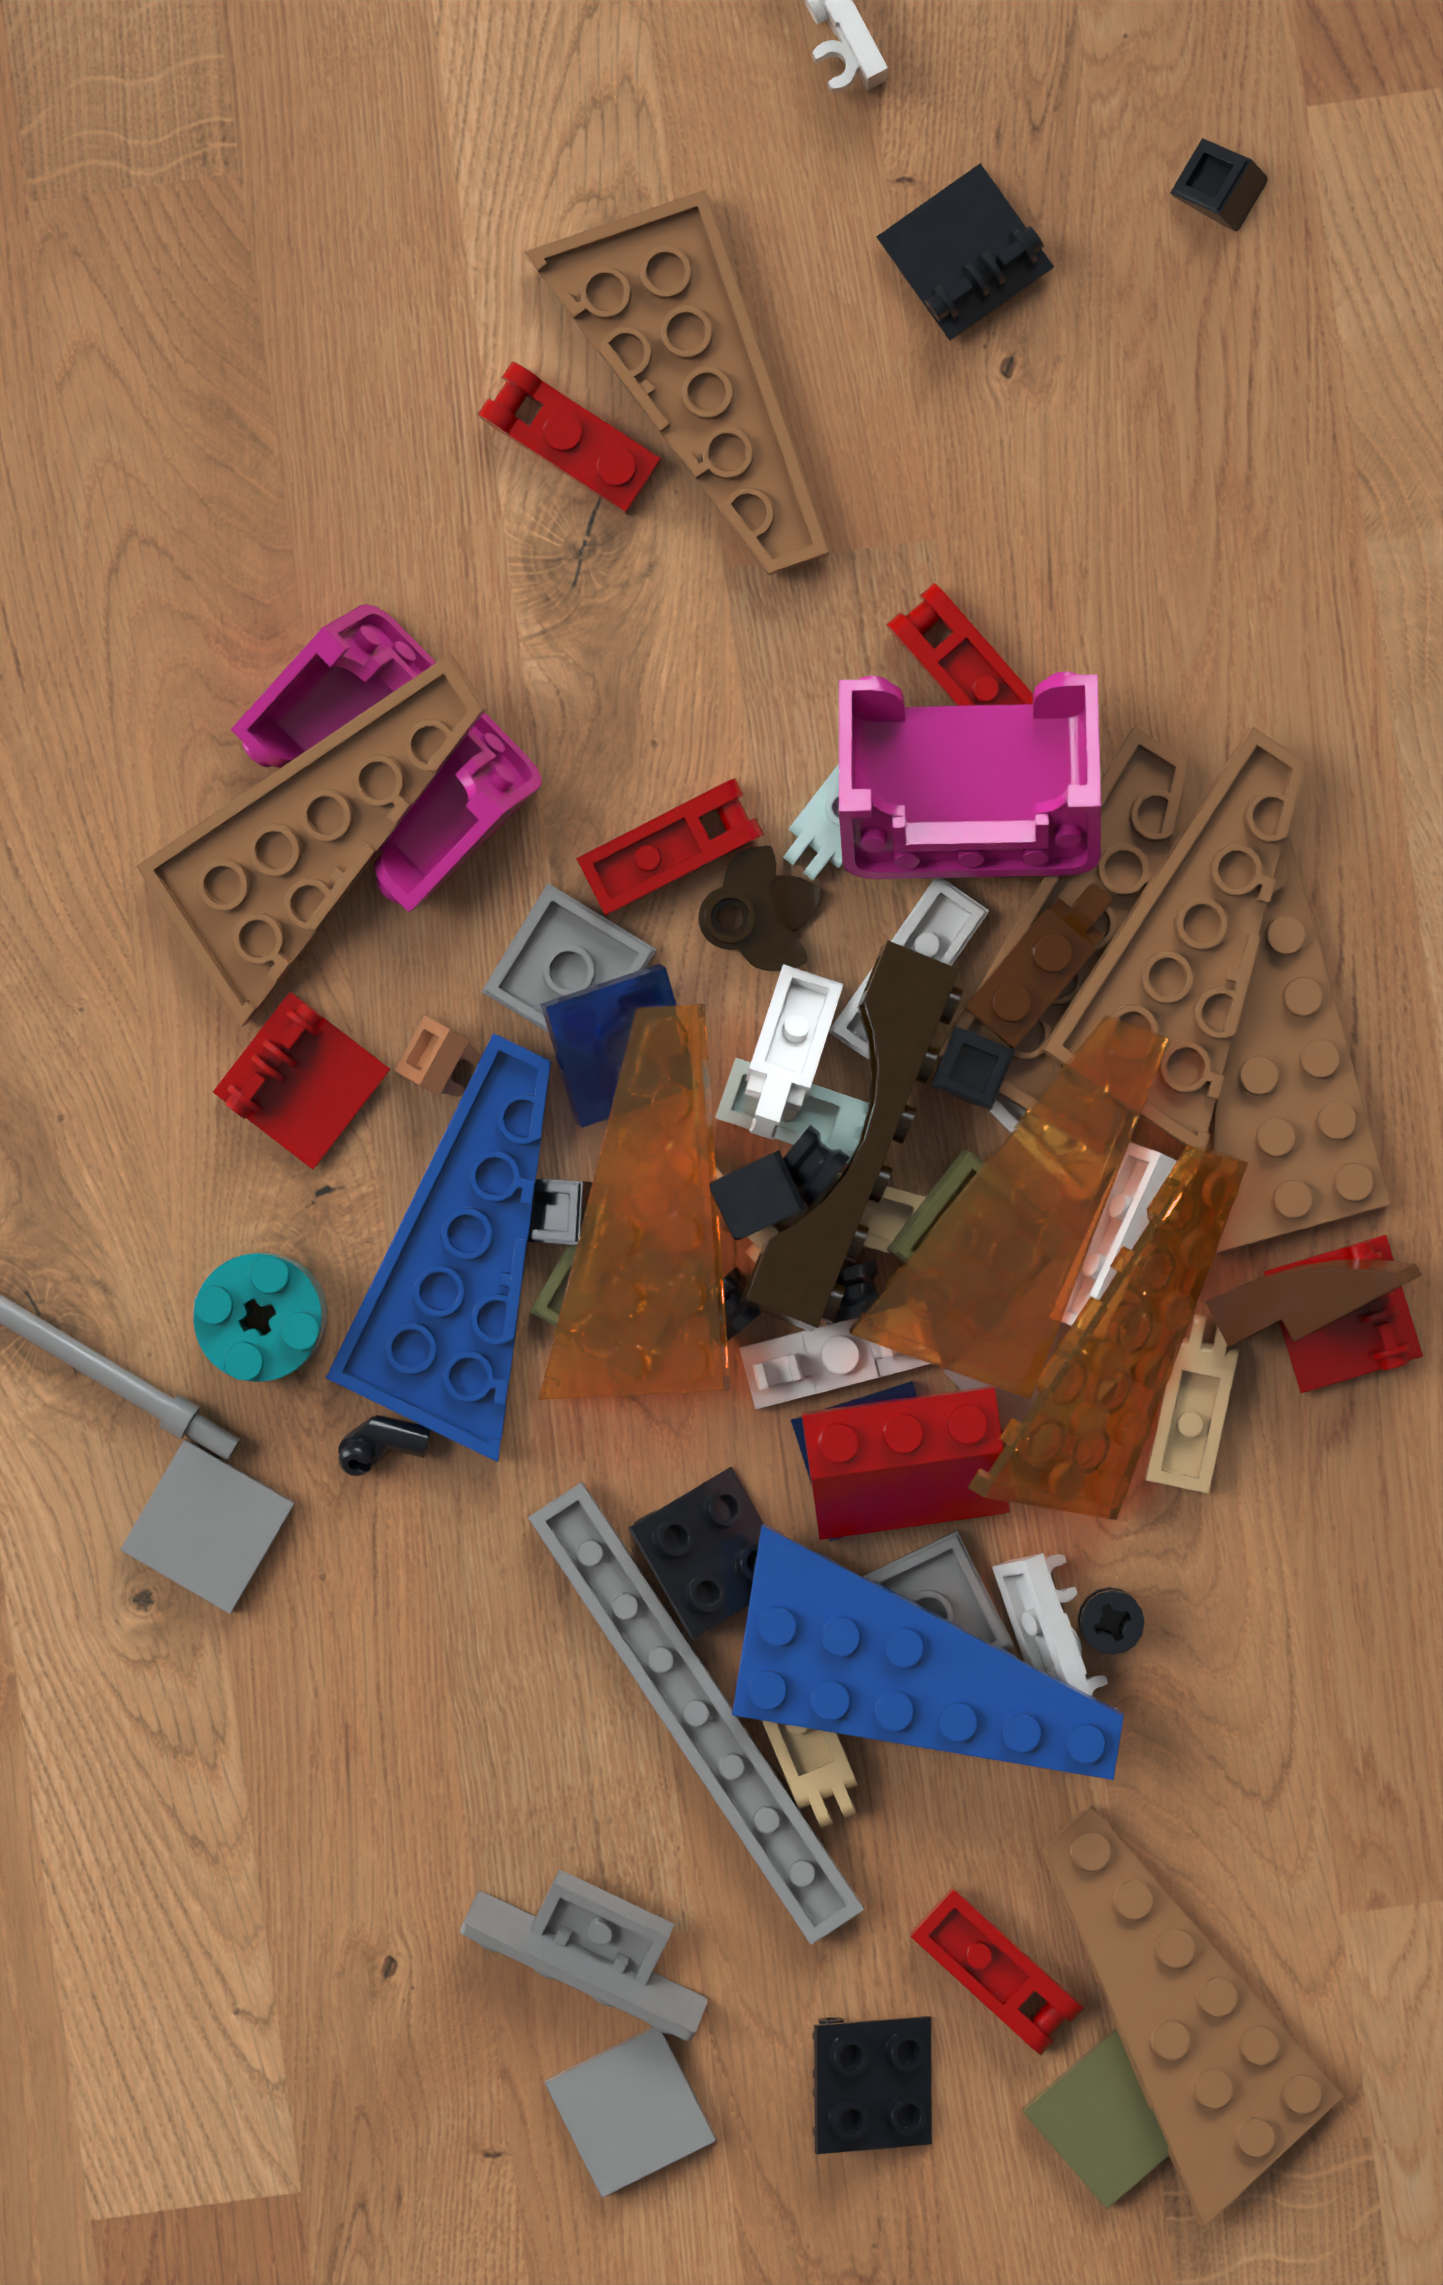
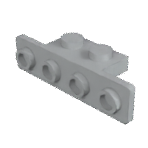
(592, 1946)

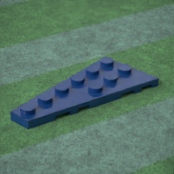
(448, 1293)
(876, 1666)

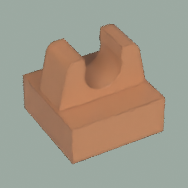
(433, 1057)

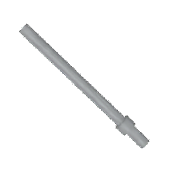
(177, 1415)

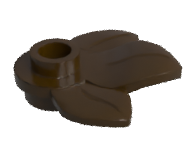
(769, 907)

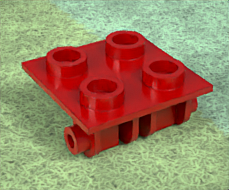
(301, 1080)
(1360, 1342)

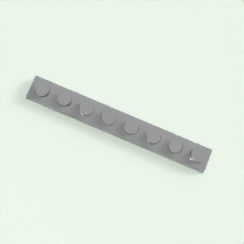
(696, 1713)

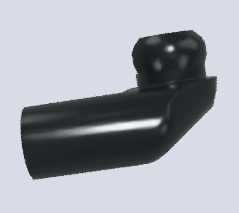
(376, 1439)

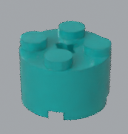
(225, 1305)

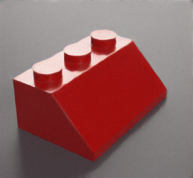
(902, 1461)

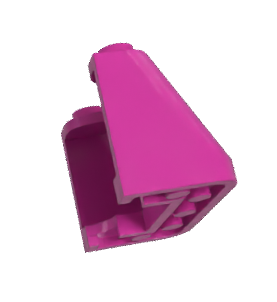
(344, 674)
(969, 783)

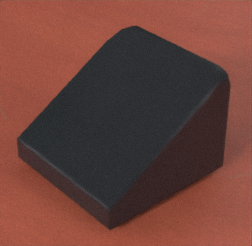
(1220, 184)
(757, 1196)

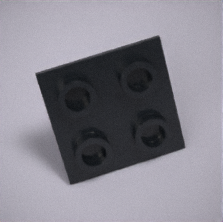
(965, 252)
(703, 1550)
(872, 2084)

